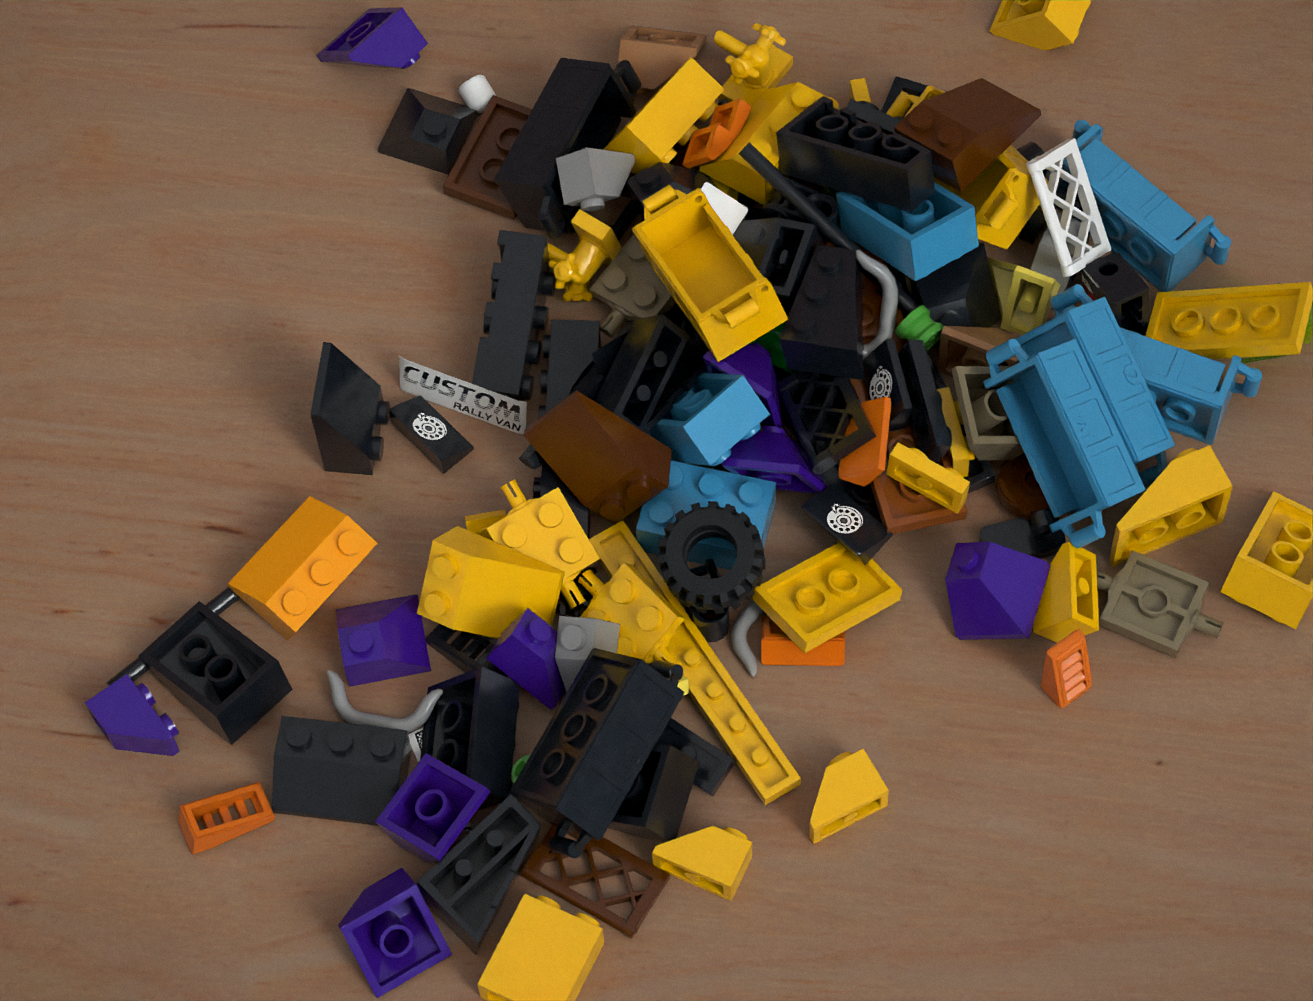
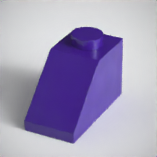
(528, 657)

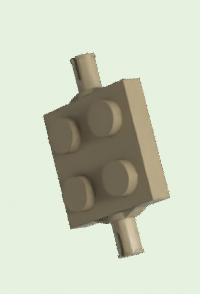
(630, 288)
(1155, 604)

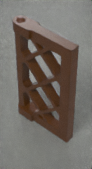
(628, 861)

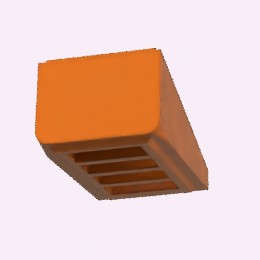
(1067, 670)
(214, 835)

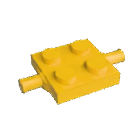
(547, 532)
(639, 608)

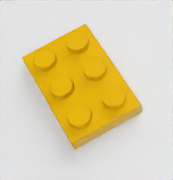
(826, 596)

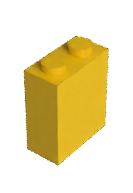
(542, 954)

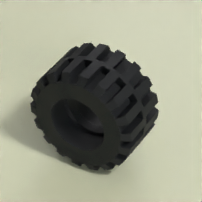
(707, 523)

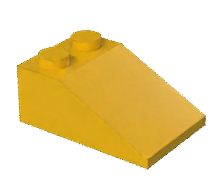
(1179, 503)
(1276, 563)
(485, 585)

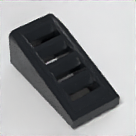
(463, 660)

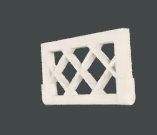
(1090, 217)

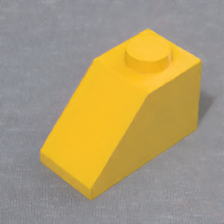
(1069, 595)
(846, 794)
(707, 859)

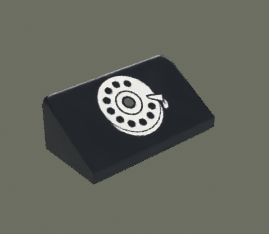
(886, 379)
(430, 432)
(847, 523)

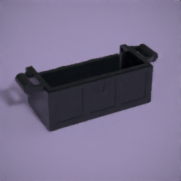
(574, 112)
(597, 745)

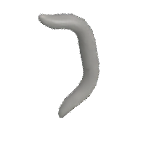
(889, 300)
(739, 636)
(353, 716)

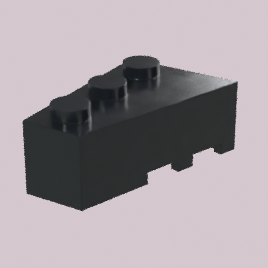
(480, 870)

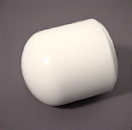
(476, 93)

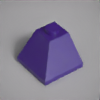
(377, 40)
(756, 366)
(774, 458)
(994, 591)
(382, 640)
(431, 809)
(392, 933)

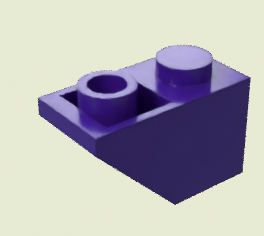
(130, 722)

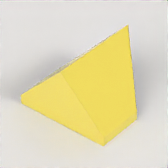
(1022, 295)

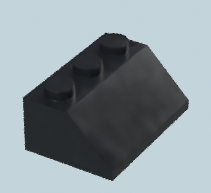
(476, 729)
(337, 769)

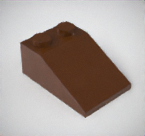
(967, 129)
(601, 456)

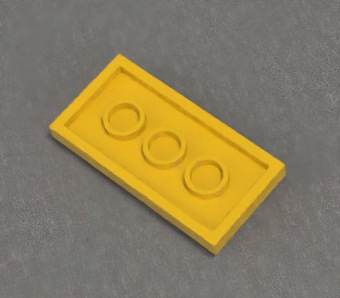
(1234, 320)

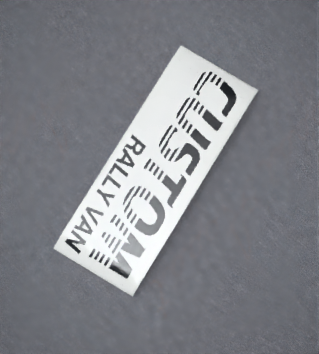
(462, 396)

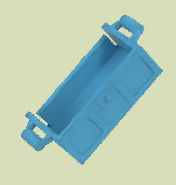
(1142, 219)
(1113, 371)
(1188, 385)
(1065, 434)

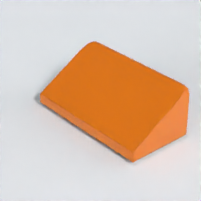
(869, 459)
(781, 650)

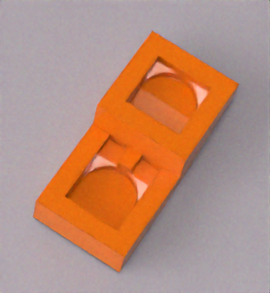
(719, 135)

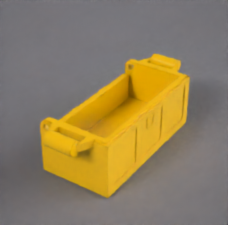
(1000, 194)
(707, 271)

